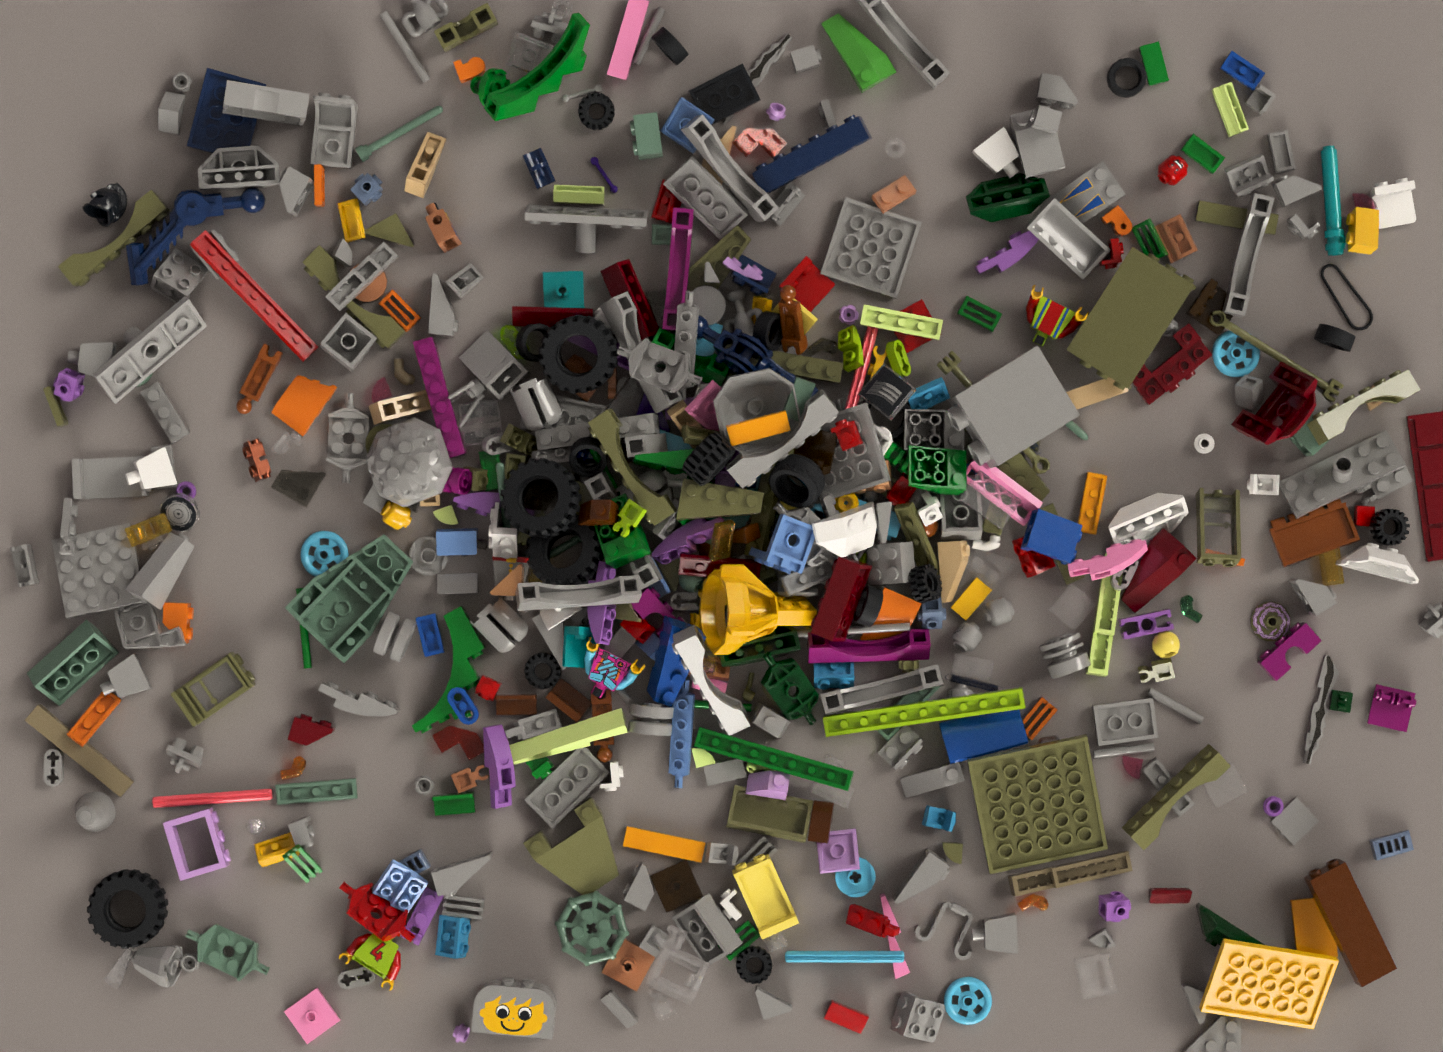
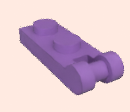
(424, 913)

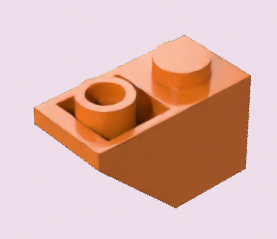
(179, 614)

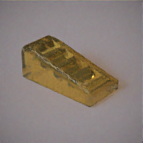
(159, 523)

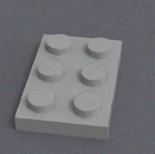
(1125, 721)

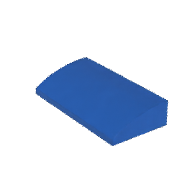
(982, 734)

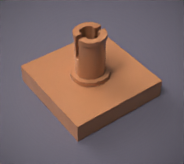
(629, 965)

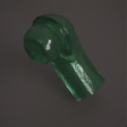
(1187, 609)

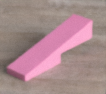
(628, 38)
(899, 969)

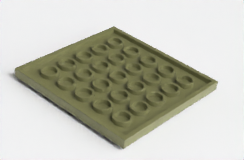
(1037, 804)

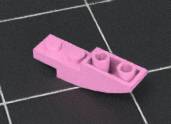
(1117, 559)

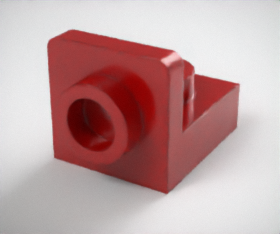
(847, 434)

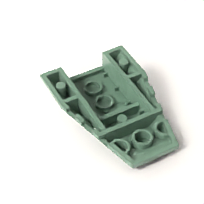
(351, 597)

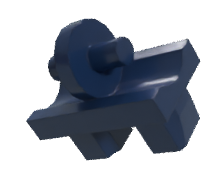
(539, 168)

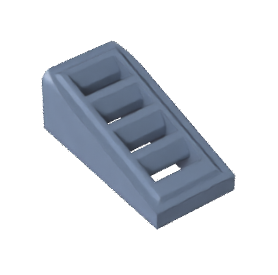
(1376, 849)
(421, 857)

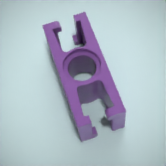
(1138, 619)

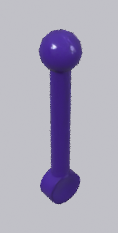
(594, 161)

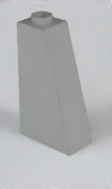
(161, 571)

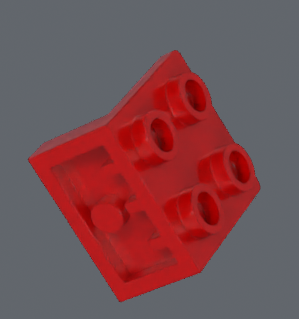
(808, 284)

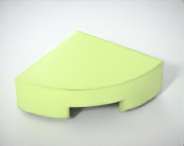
(446, 515)
(702, 757)

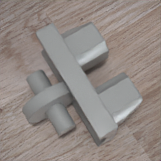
(549, 22)
(1433, 620)
(193, 758)

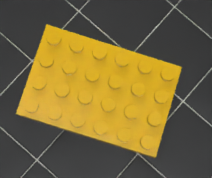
(1268, 983)

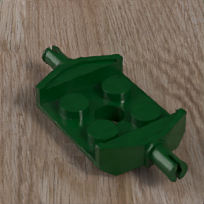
(780, 678)

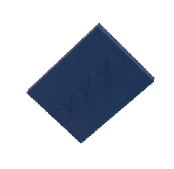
(213, 128)

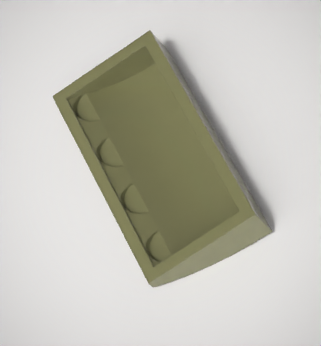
(770, 816)

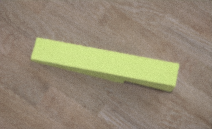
(1103, 627)
(570, 737)

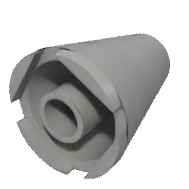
(95, 811)

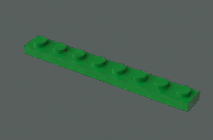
(774, 759)

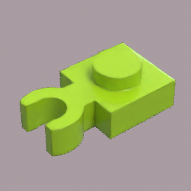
(631, 515)

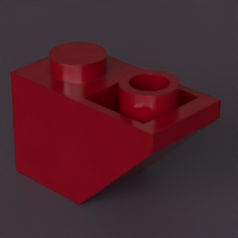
(307, 731)

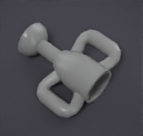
(425, 16)
(742, 319)

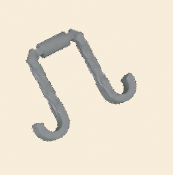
(958, 909)

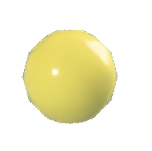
(1165, 644)

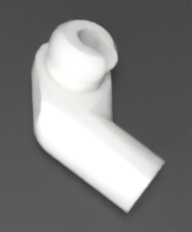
(987, 545)

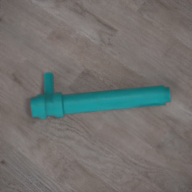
(1334, 233)

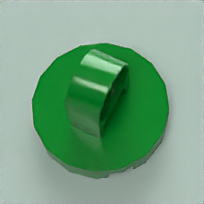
(491, 81)

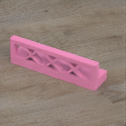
(1029, 501)

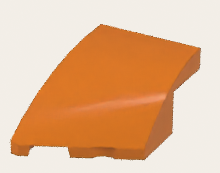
(302, 403)
(894, 609)

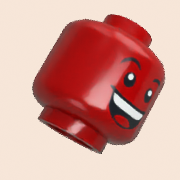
(1172, 170)

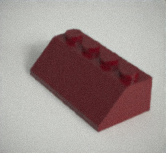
(840, 599)

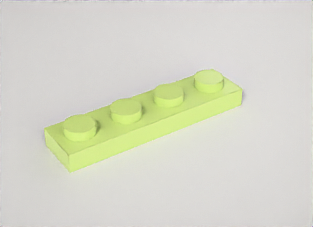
(901, 322)

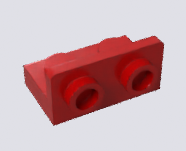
(1031, 561)

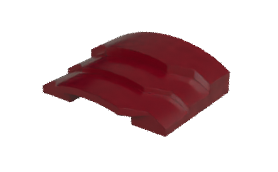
(1284, 409)

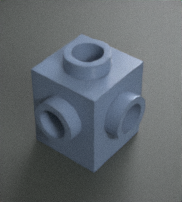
(373, 193)
(932, 614)

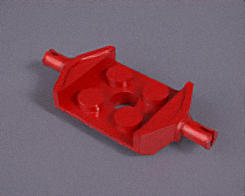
(391, 920)

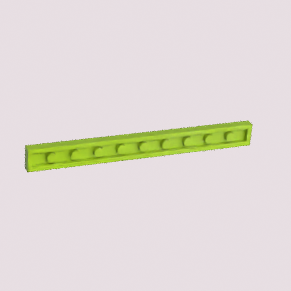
(924, 712)

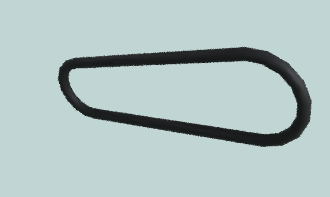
(1338, 303)

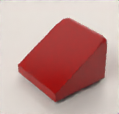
(1363, 515)

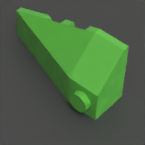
(862, 58)

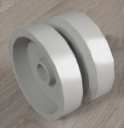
(393, 636)
(650, 719)

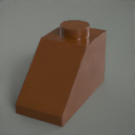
(598, 512)

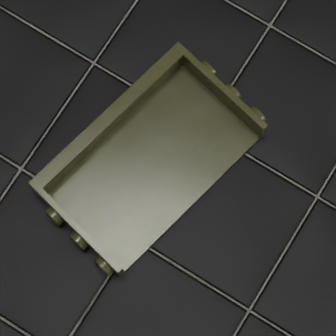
(1130, 317)

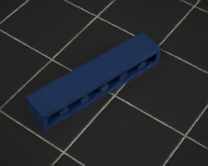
(811, 155)

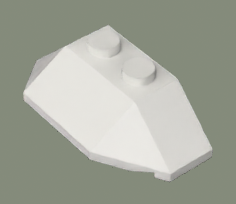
(1148, 517)
(848, 530)
(1380, 562)

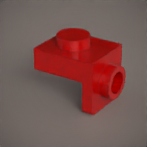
(1116, 250)
(900, 491)

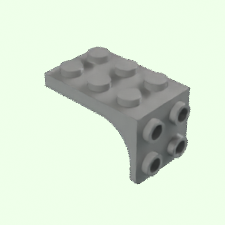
(334, 130)

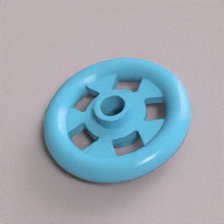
(1230, 369)
(314, 540)
(974, 985)

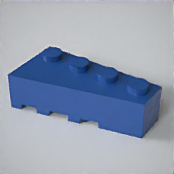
(668, 672)

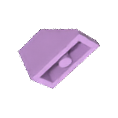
(768, 784)

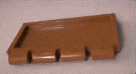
(1313, 534)

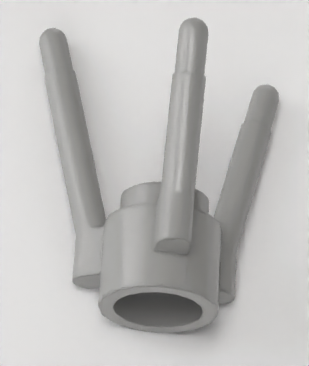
(472, 389)

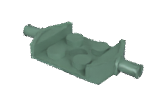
(211, 952)

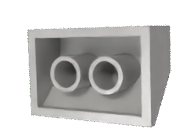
(707, 929)

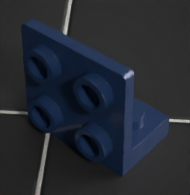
(756, 287)

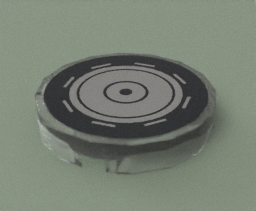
(180, 511)

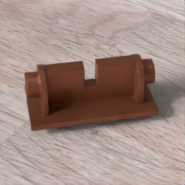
(252, 453)

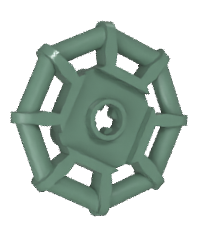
(595, 939)

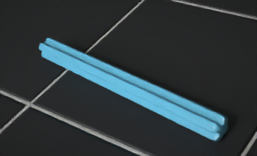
(845, 956)

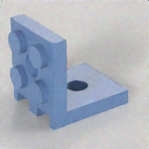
(780, 553)

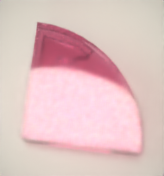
(1364, 201)
(381, 390)
(1132, 766)

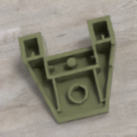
(583, 858)

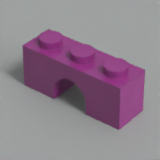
(650, 603)
(1274, 660)

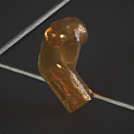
(296, 769)
(1035, 901)

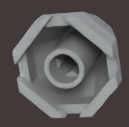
(159, 963)

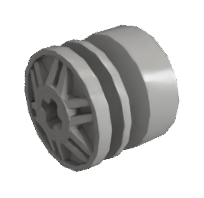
(1065, 655)

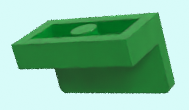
(454, 803)

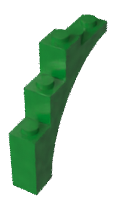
(545, 78)
(465, 643)

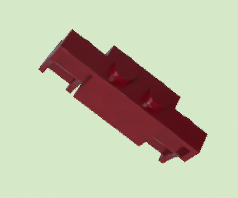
(1177, 367)

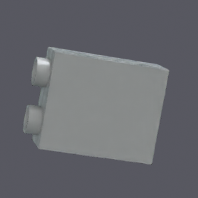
(1011, 408)

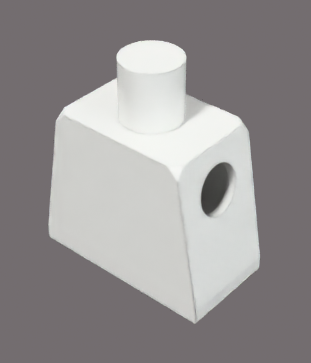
(998, 153)
(152, 471)

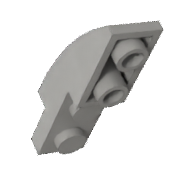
(366, 704)

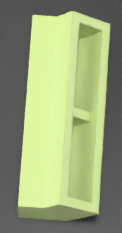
(1230, 109)
(578, 194)

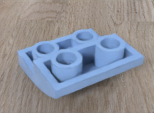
(400, 886)

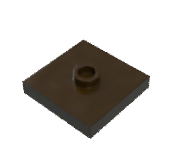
(676, 885)

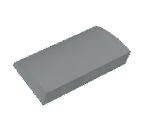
(1067, 237)

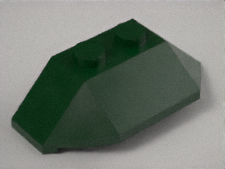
(1007, 197)
(779, 643)
(1217, 928)

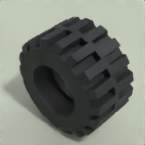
(708, 459)

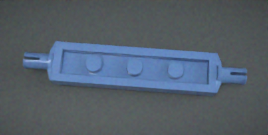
(681, 734)

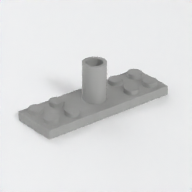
(586, 220)
(149, 349)
(1326, 483)

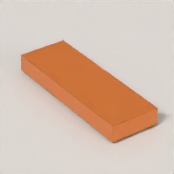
(93, 718)

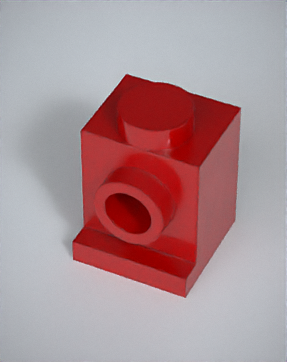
(639, 630)
(487, 688)

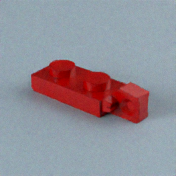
(871, 921)

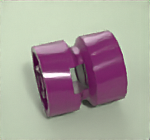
(459, 481)

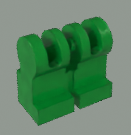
(895, 456)

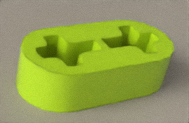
(898, 358)

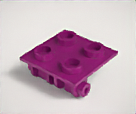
(1391, 708)

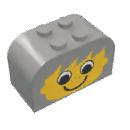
(515, 1009)

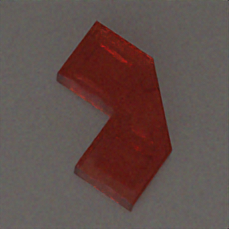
(766, 138)
(452, 735)

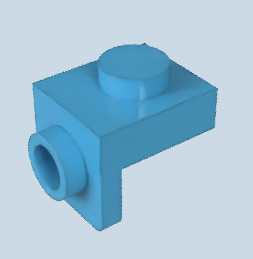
(939, 818)

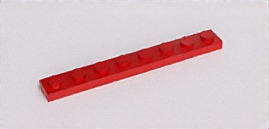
(254, 295)

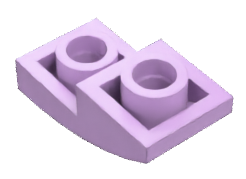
(752, 273)

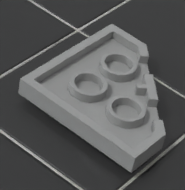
(1221, 1036)

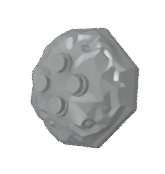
(409, 462)

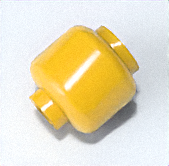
(396, 515)

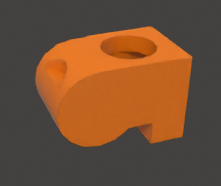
(469, 70)
(1119, 220)

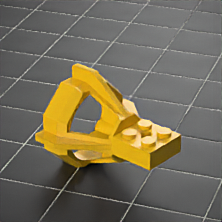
(750, 608)

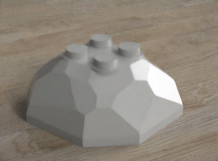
(750, 397)

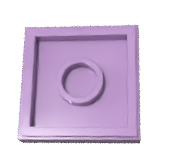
(839, 853)

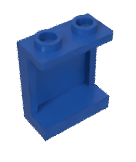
(1052, 536)

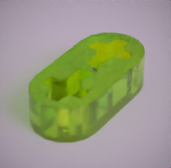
(509, 344)

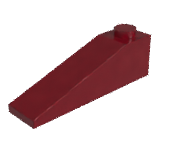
(1157, 569)

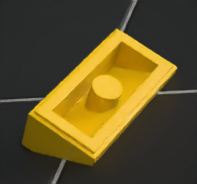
(271, 850)

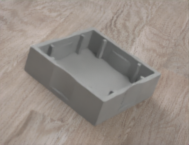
(265, 103)

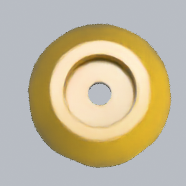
(850, 498)

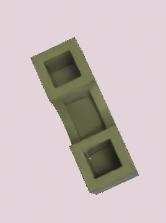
(475, 23)

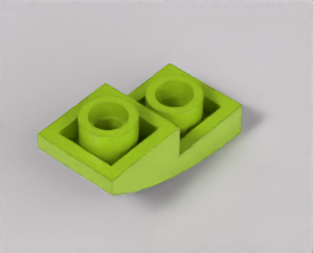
(851, 346)

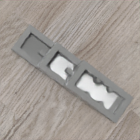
(361, 276)

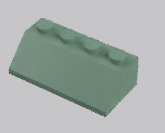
(72, 663)

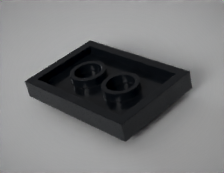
(725, 94)

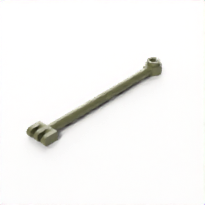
(1224, 322)
(952, 366)

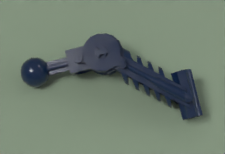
(189, 209)
(740, 352)

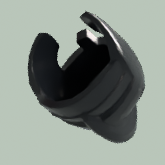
(107, 204)

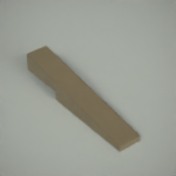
(87, 757)
(1069, 873)

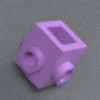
(69, 384)
(1114, 906)

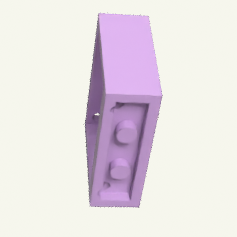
(177, 849)

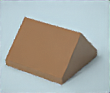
(508, 585)

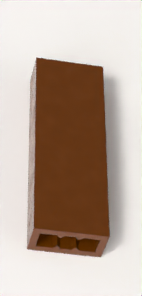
(1350, 922)

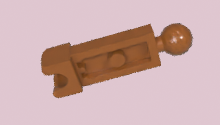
(791, 321)
(258, 378)
(599, 707)

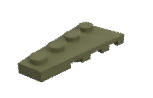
(729, 246)
(1022, 473)

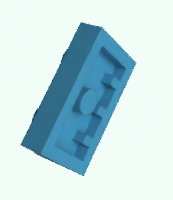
(929, 394)
(834, 675)
(452, 936)

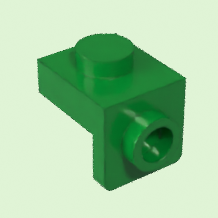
(540, 767)

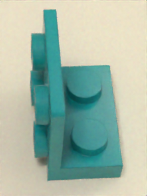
(575, 645)

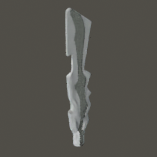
(762, 66)
(1319, 710)

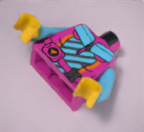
(608, 670)

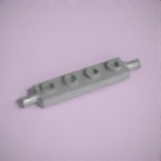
(687, 333)

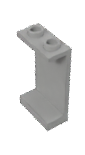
(105, 478)

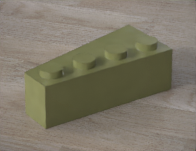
(716, 501)

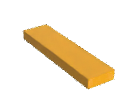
(664, 844)

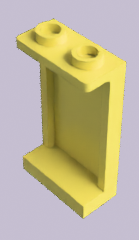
(765, 895)

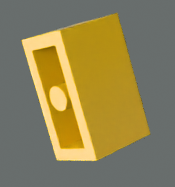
(1362, 230)

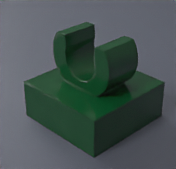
(1340, 701)

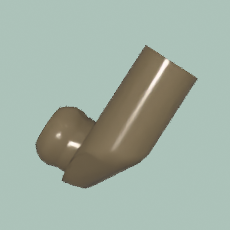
(401, 375)

